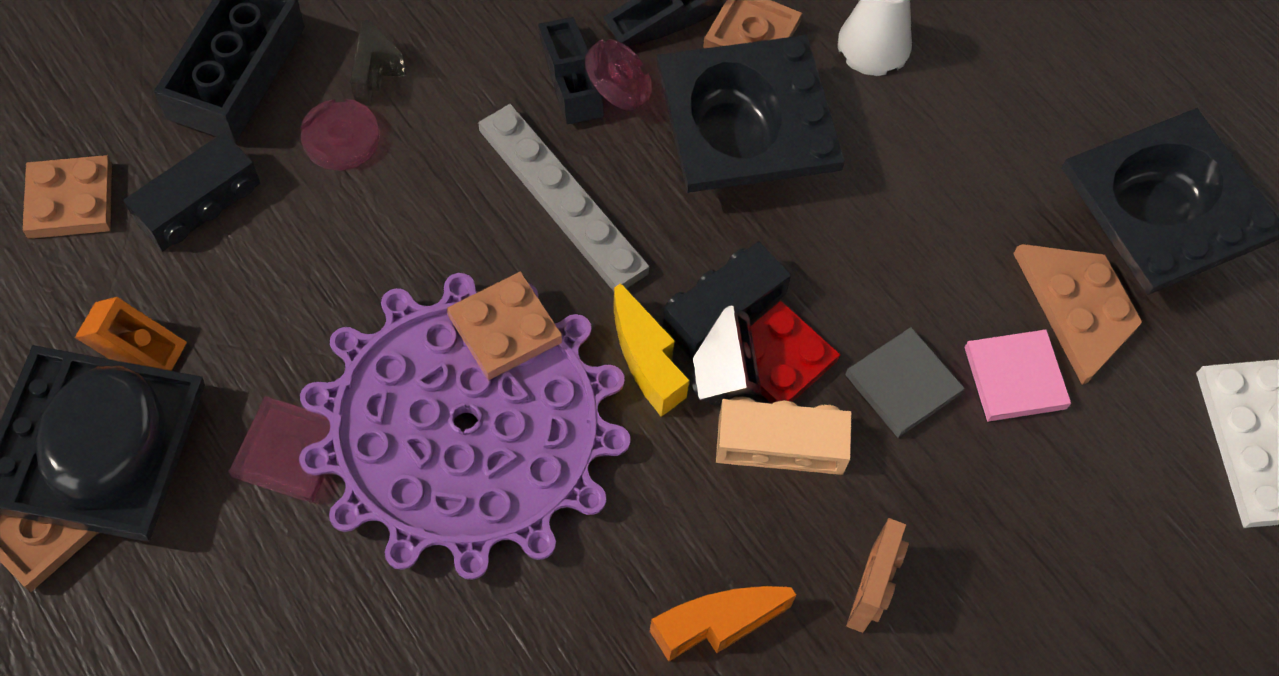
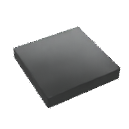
(904, 382)

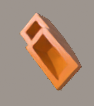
(719, 618)

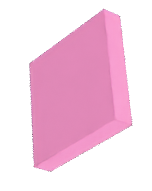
(1017, 375)

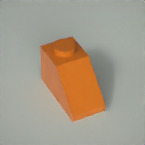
(129, 335)

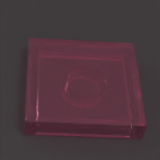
(273, 449)

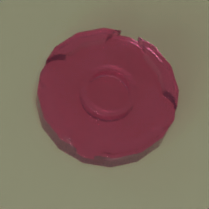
(617, 74)
(339, 134)

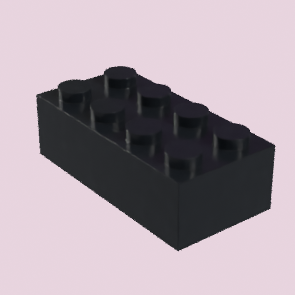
(229, 64)

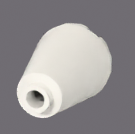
(877, 36)

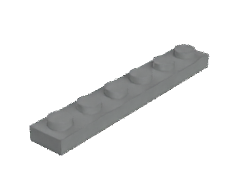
(563, 198)

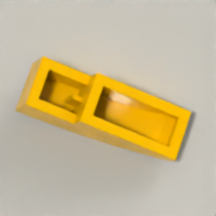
(648, 353)

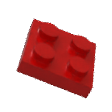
(788, 354)

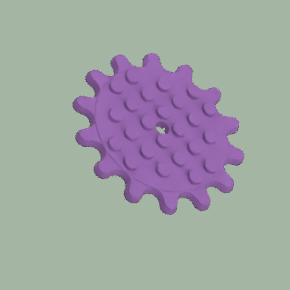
(449, 486)

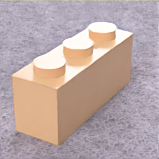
(784, 436)

